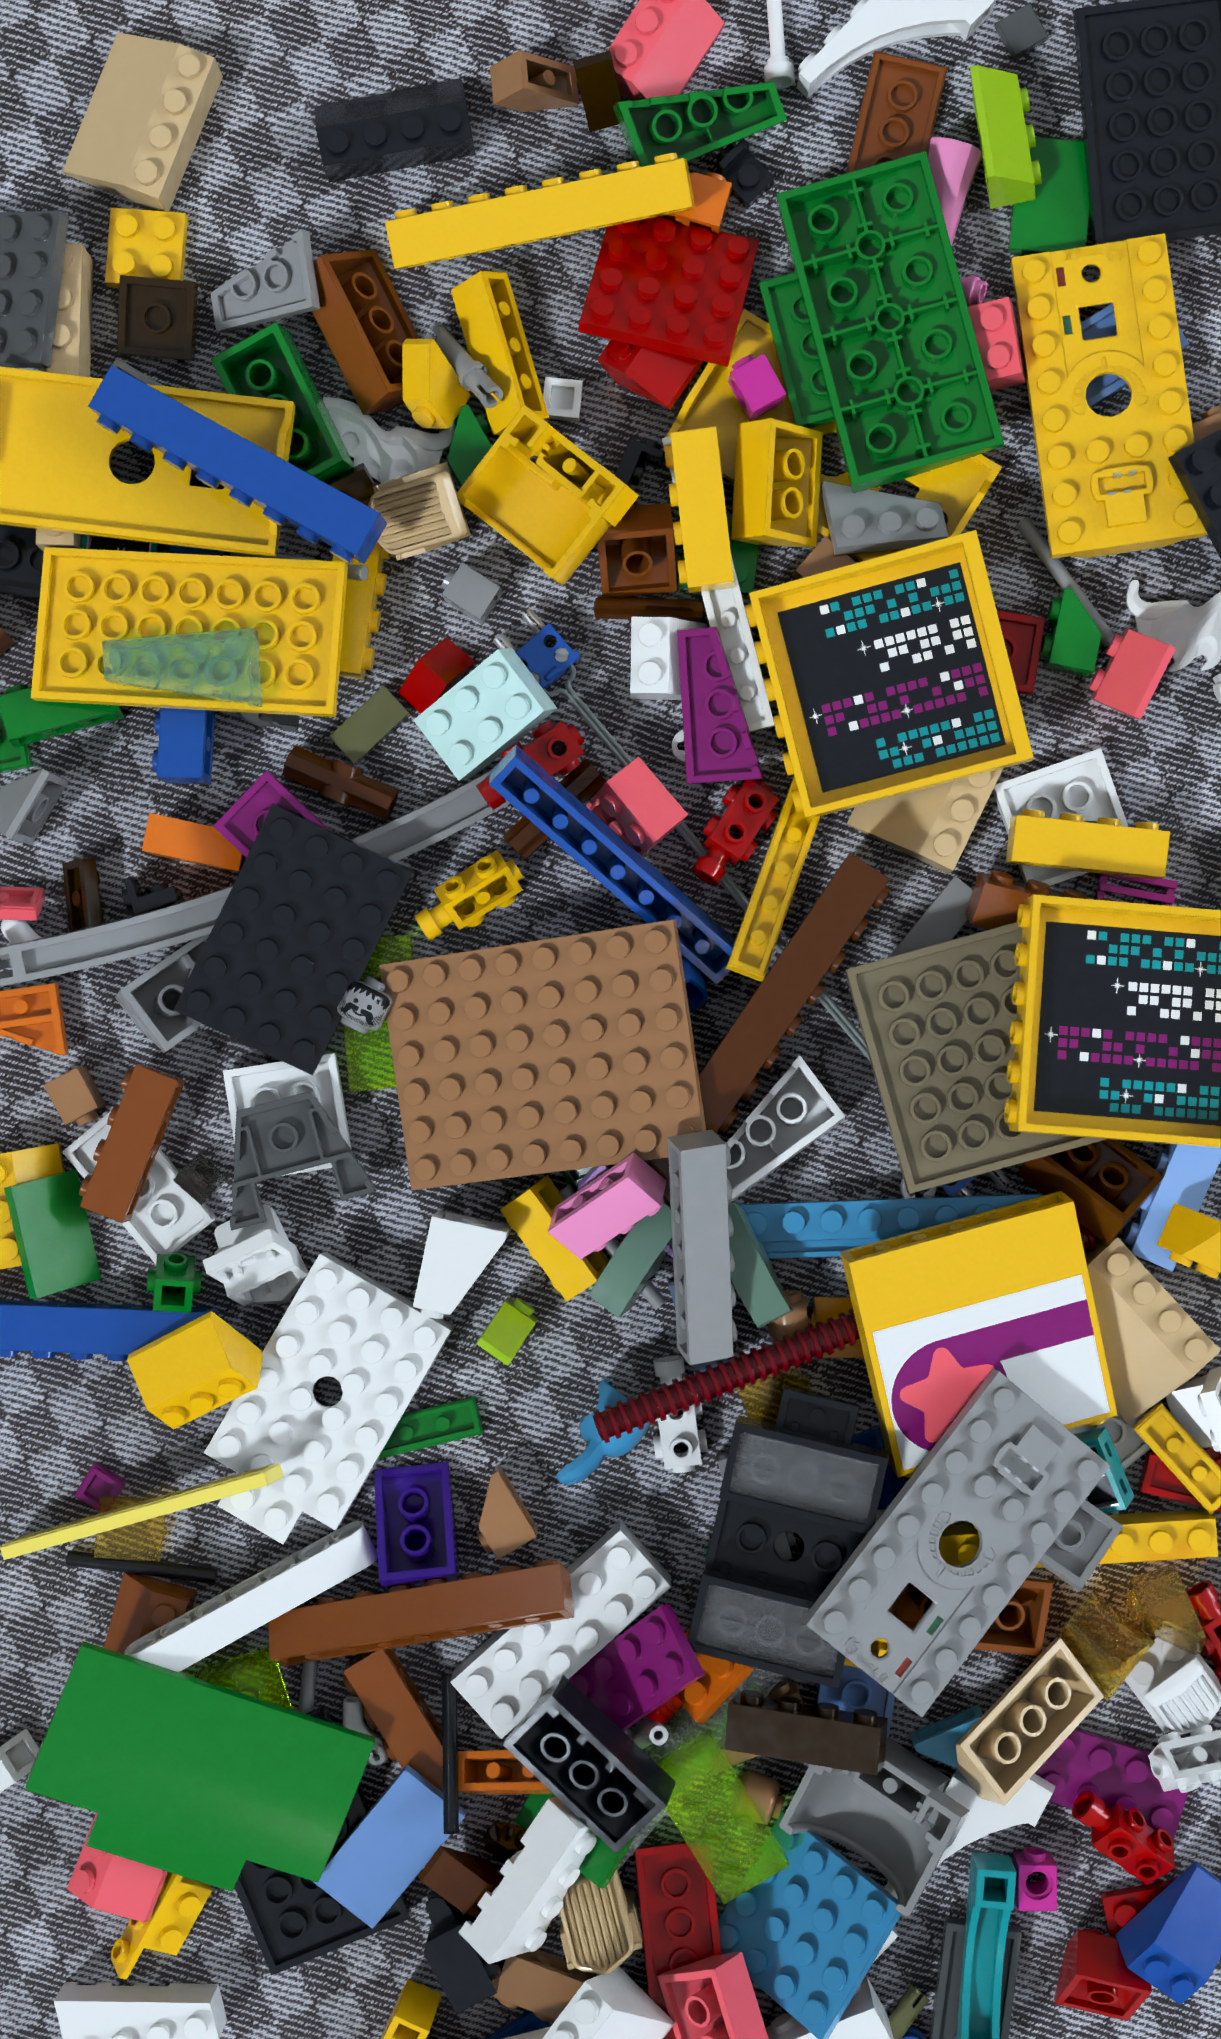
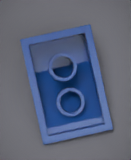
(1177, 1935)

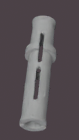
(471, 373)

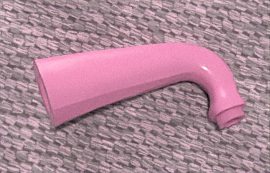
(953, 171)

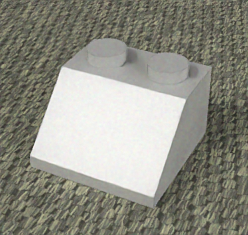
(656, 657)

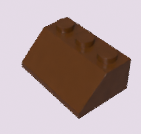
(1101, 1180)

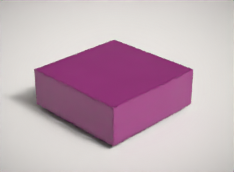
(99, 1482)

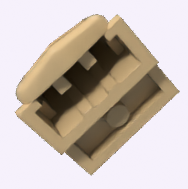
(419, 512)
(599, 1925)

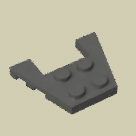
(283, 1140)

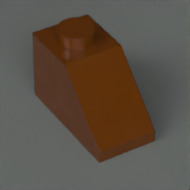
(460, 1878)

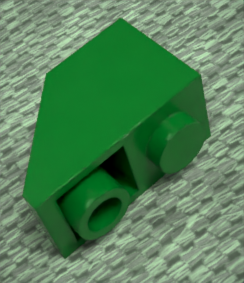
(468, 444)
(1072, 637)

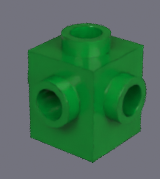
(174, 1282)

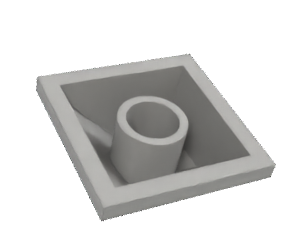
(28, 804)

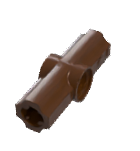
(340, 782)
(581, 782)

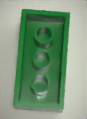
(273, 369)

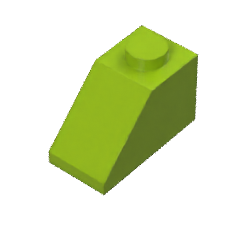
(508, 1329)

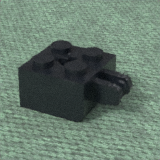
(457, 1965)

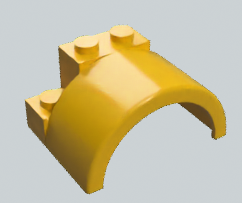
(547, 512)

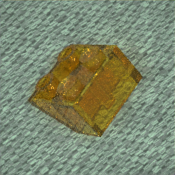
(1104, 1643)

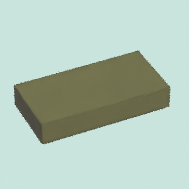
(369, 725)

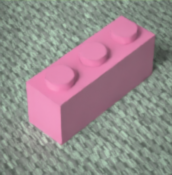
(608, 1206)

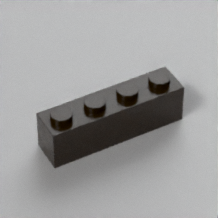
(806, 1732)

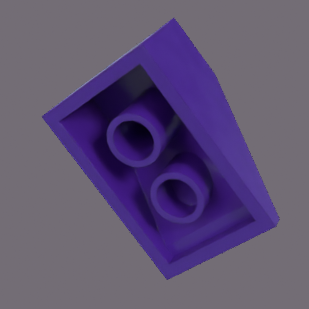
(415, 1525)

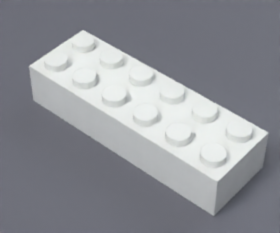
(519, 1664)

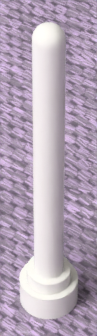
(778, 66)

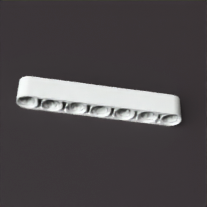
(257, 1599)

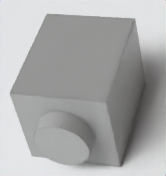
(470, 592)

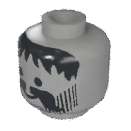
(365, 1005)

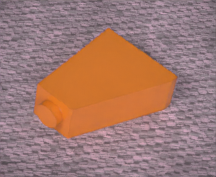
(190, 843)

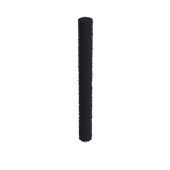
(149, 1568)
(450, 1757)

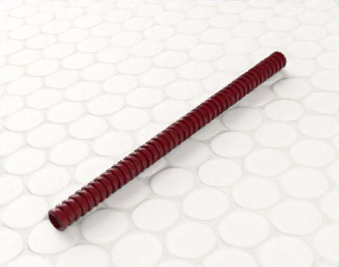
(738, 1372)

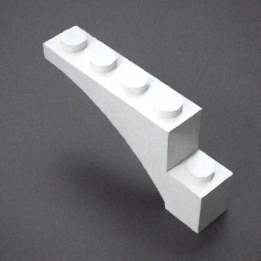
(887, 23)
(990, 1817)

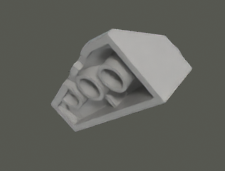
(155, 993)

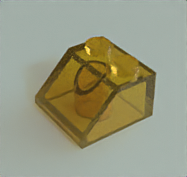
(1165, 1609)

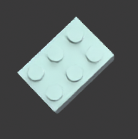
(485, 713)

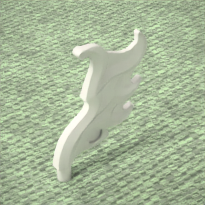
(386, 452)
(1178, 623)

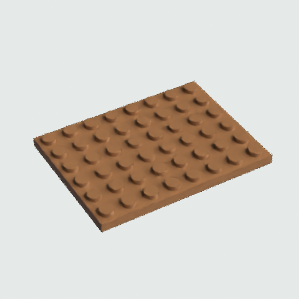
(543, 1055)

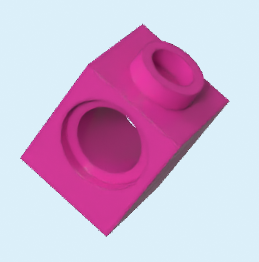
(756, 386)
(1037, 1895)

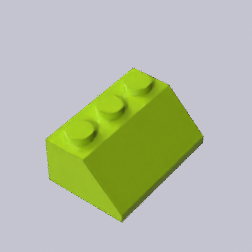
(1004, 136)

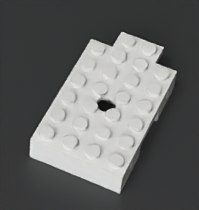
(379, 1354)

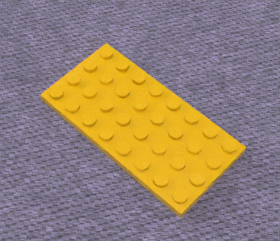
(136, 594)

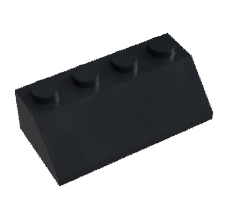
(394, 130)
(590, 1764)

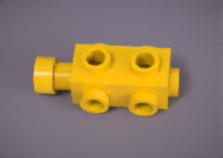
(472, 895)

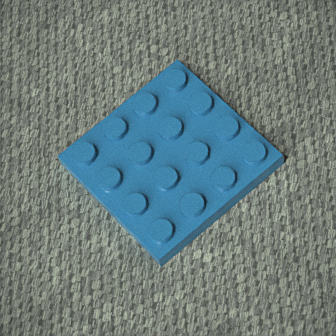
(810, 1930)

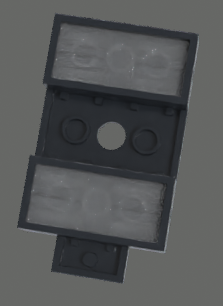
(777, 1480)

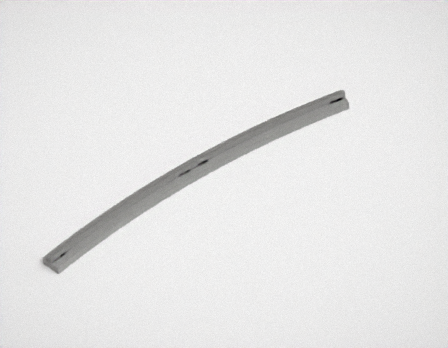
(198, 915)

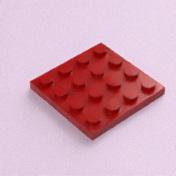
(670, 288)

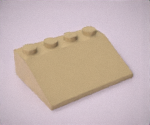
(144, 119)
(930, 821)
(1143, 1330)

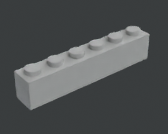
(702, 1246)

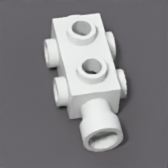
(678, 1428)
(1180, 1761)

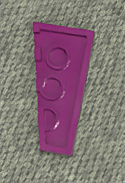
(713, 719)

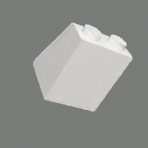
(453, 1259)
(611, 2009)

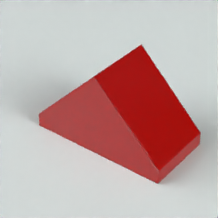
(435, 675)

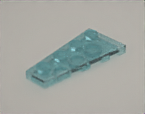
(200, 664)

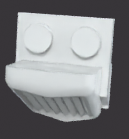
(257, 1262)
(1199, 1408)
(1176, 1688)

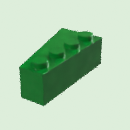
(697, 120)

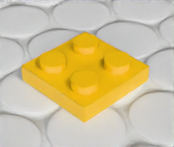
(145, 245)

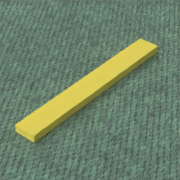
(142, 1510)

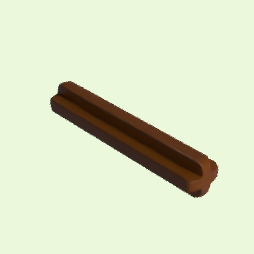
(648, 607)

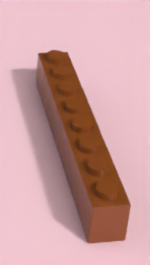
(422, 1613)

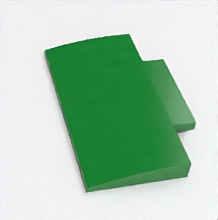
(879, 324)
(196, 1771)

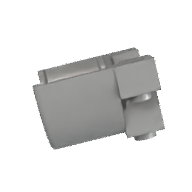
(889, 1819)

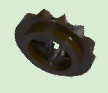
(503, 1840)

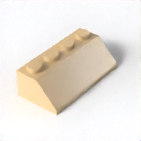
(1026, 1724)

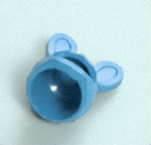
(597, 1449)

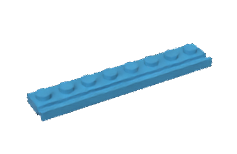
(838, 1225)

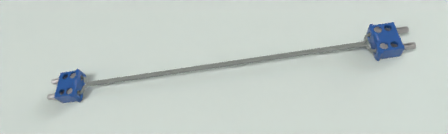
(548, 667)

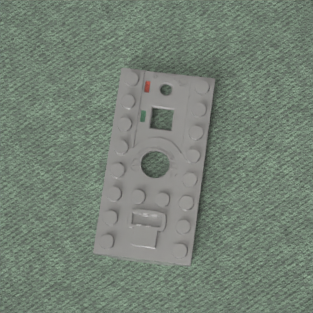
(1008, 1475)

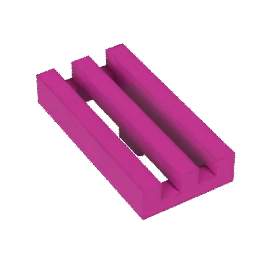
(1167, 898)

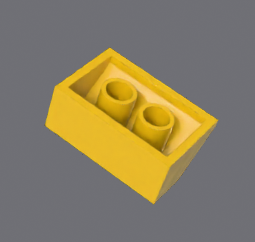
(776, 484)
(18, 1168)
(1193, 1238)
(195, 1369)

